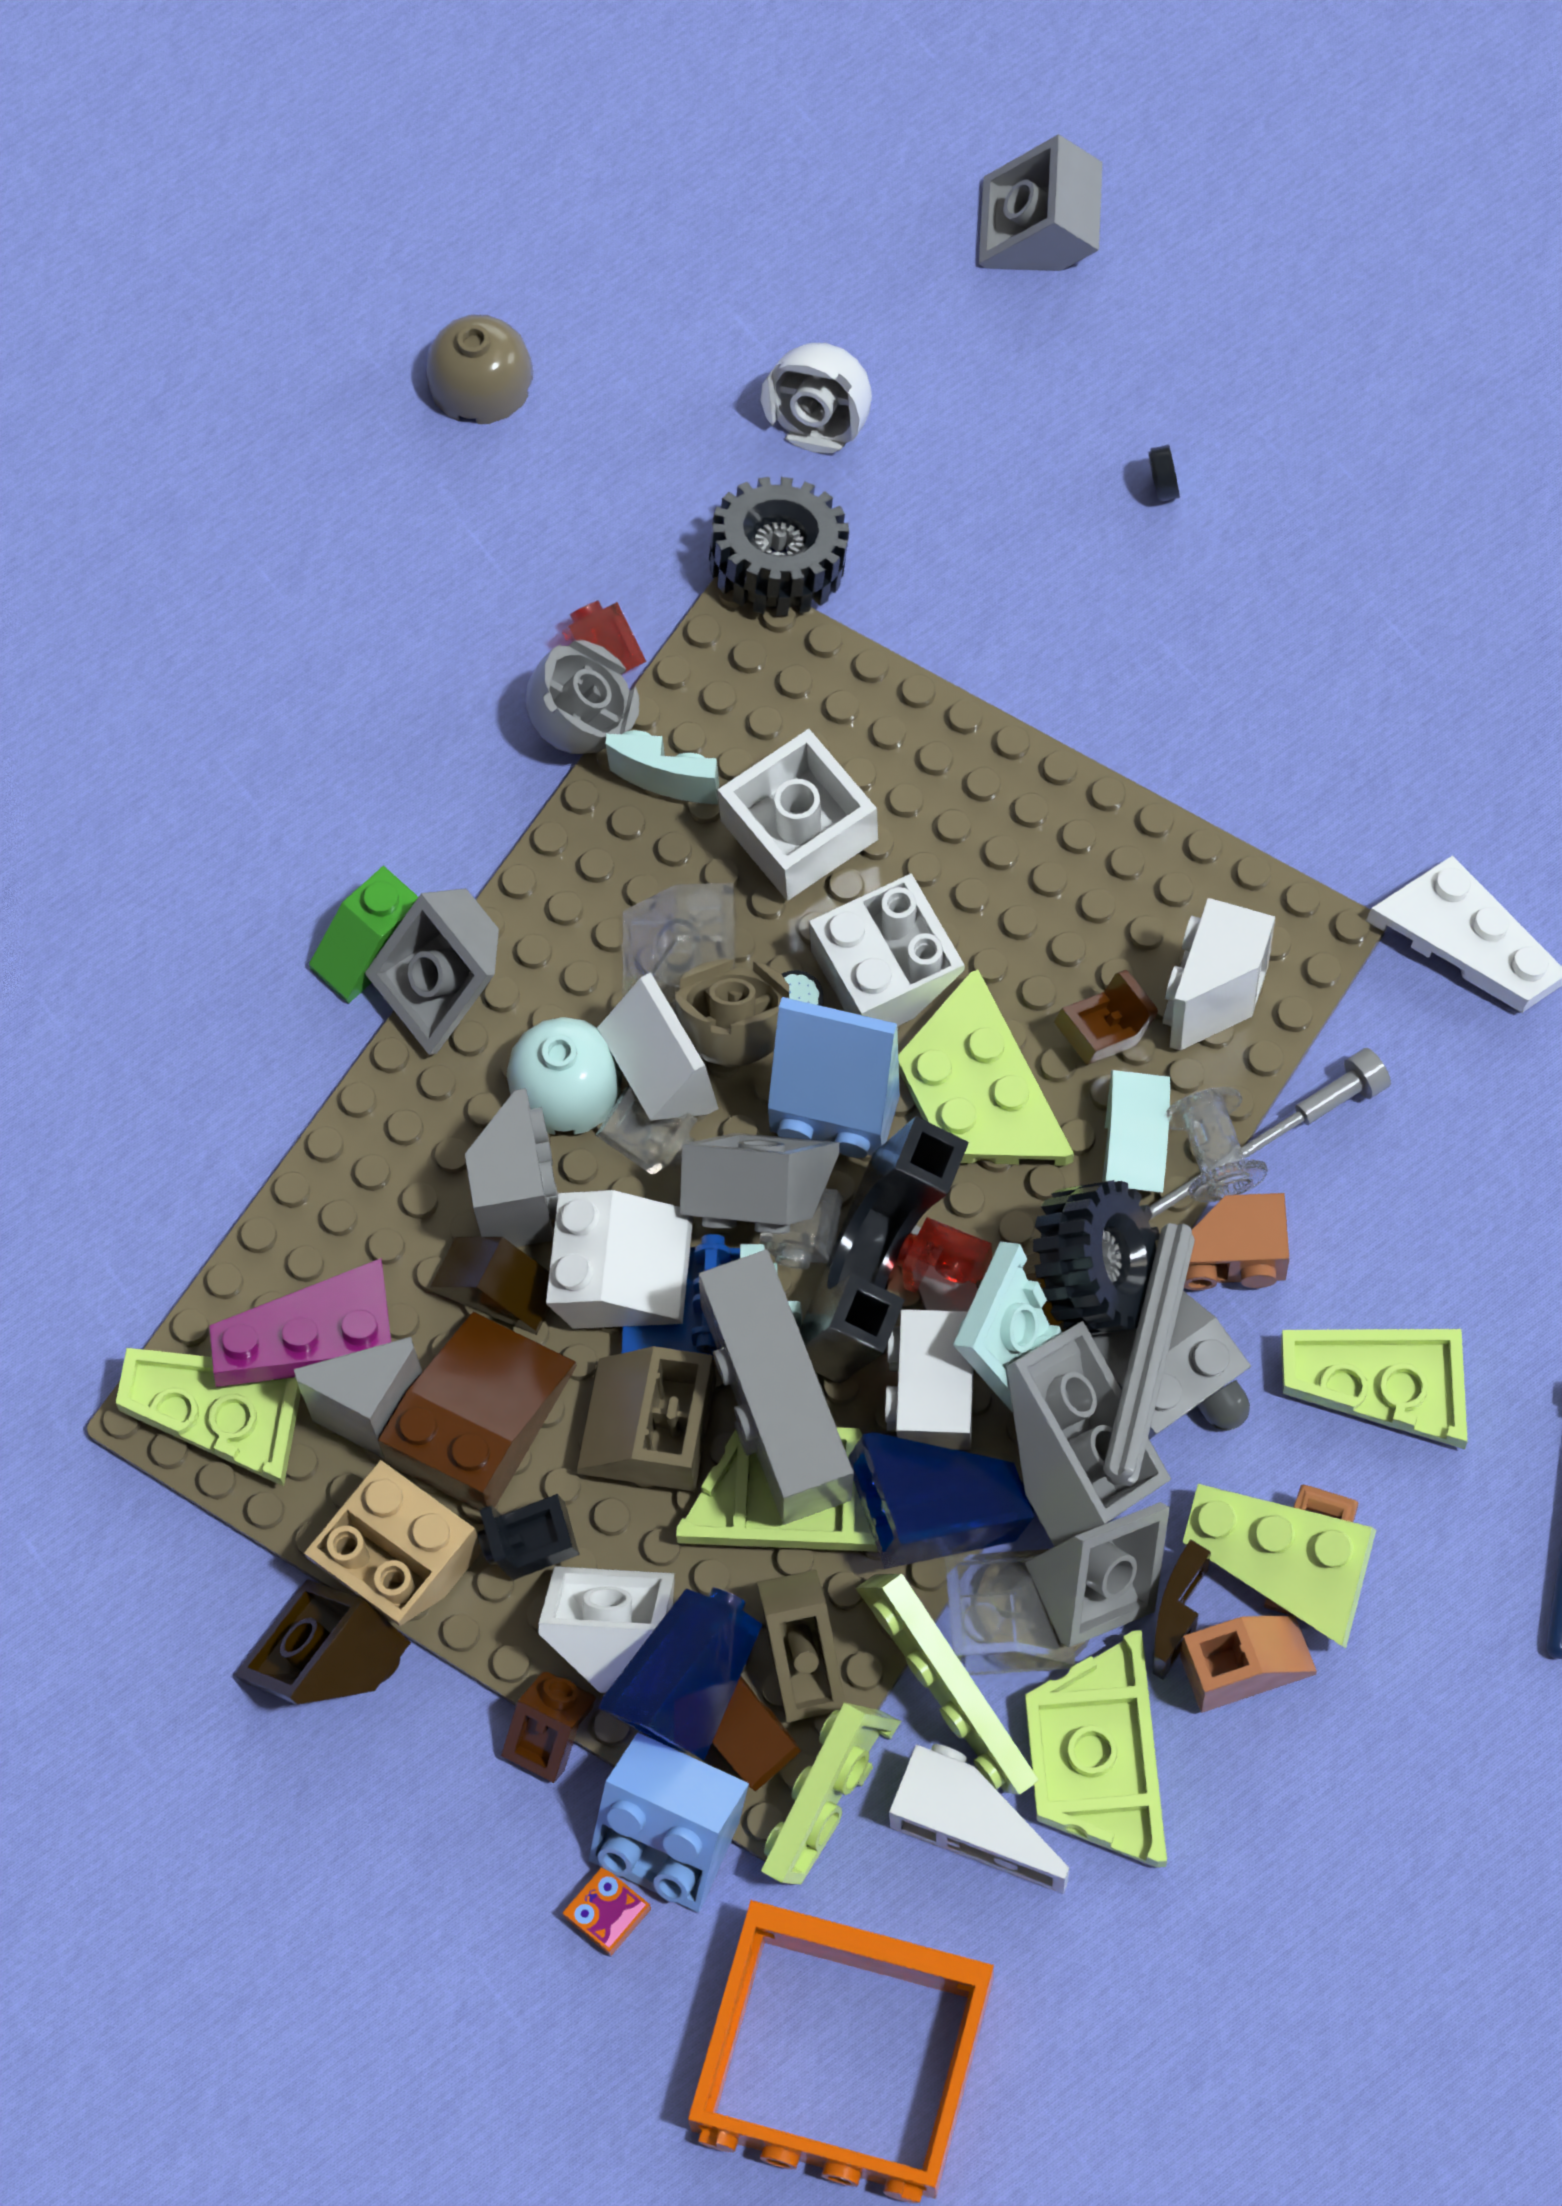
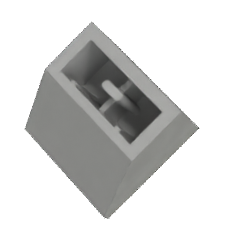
(514, 1175)

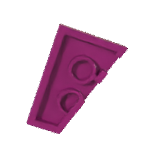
(303, 1328)

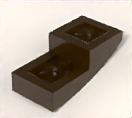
(1174, 1616)

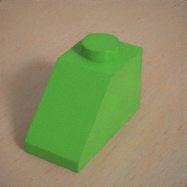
(360, 932)

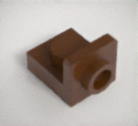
(546, 1725)

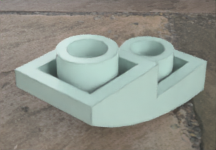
(642, 761)
(1137, 1130)

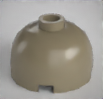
(479, 369)
(730, 1011)

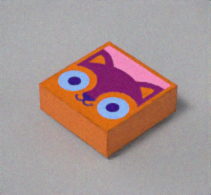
(606, 1911)

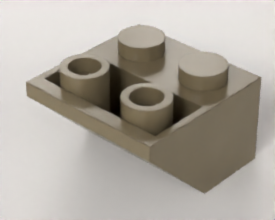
(649, 1417)

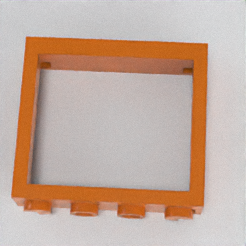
(867, 1952)

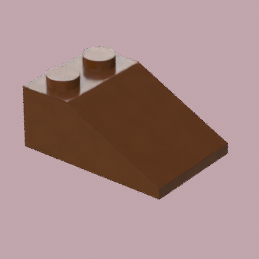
(475, 1411)

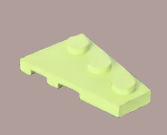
(1382, 1376)
(236, 1422)
(836, 1771)

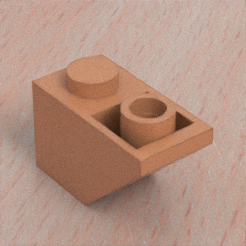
(1241, 1242)
(1244, 1658)

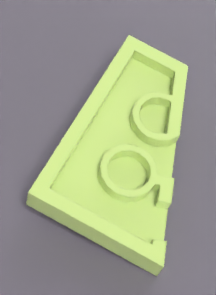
(1287, 1554)

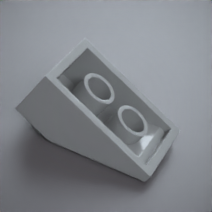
(1063, 1427)

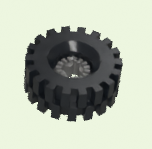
(782, 520)
(1096, 1255)

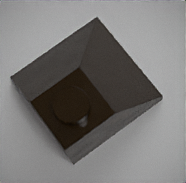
(324, 1648)

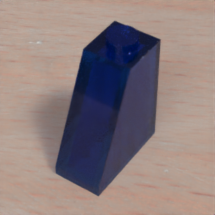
(935, 1499)
(686, 1672)

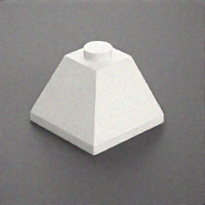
(603, 1617)

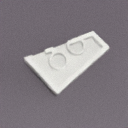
(1468, 927)

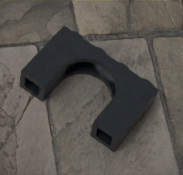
(851, 1308)

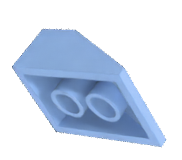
(833, 1077)

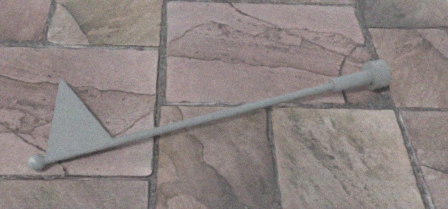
(1363, 1075)

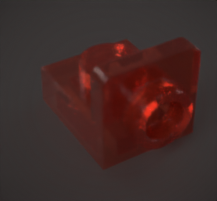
(607, 629)
(947, 1249)

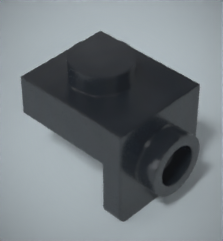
(528, 1537)

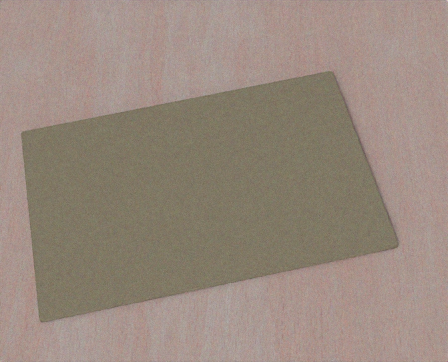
(1042, 883)

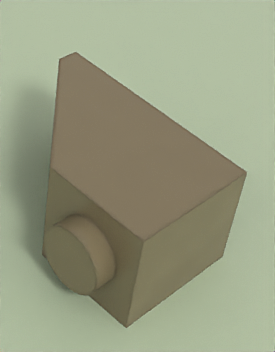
(802, 1645)

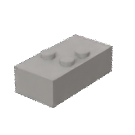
(775, 1387)

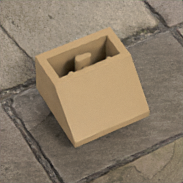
(395, 1546)

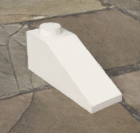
(962, 1812)

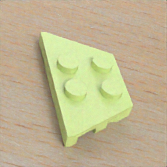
(978, 1084)
(740, 1510)
(1098, 1753)

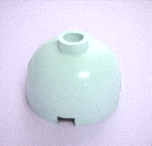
(566, 1074)

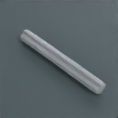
(1149, 1355)

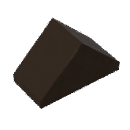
(496, 1280)

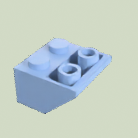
(667, 1821)

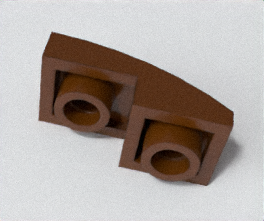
(753, 1738)

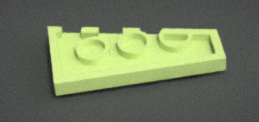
(947, 1679)

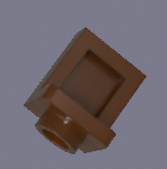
(1108, 1020)

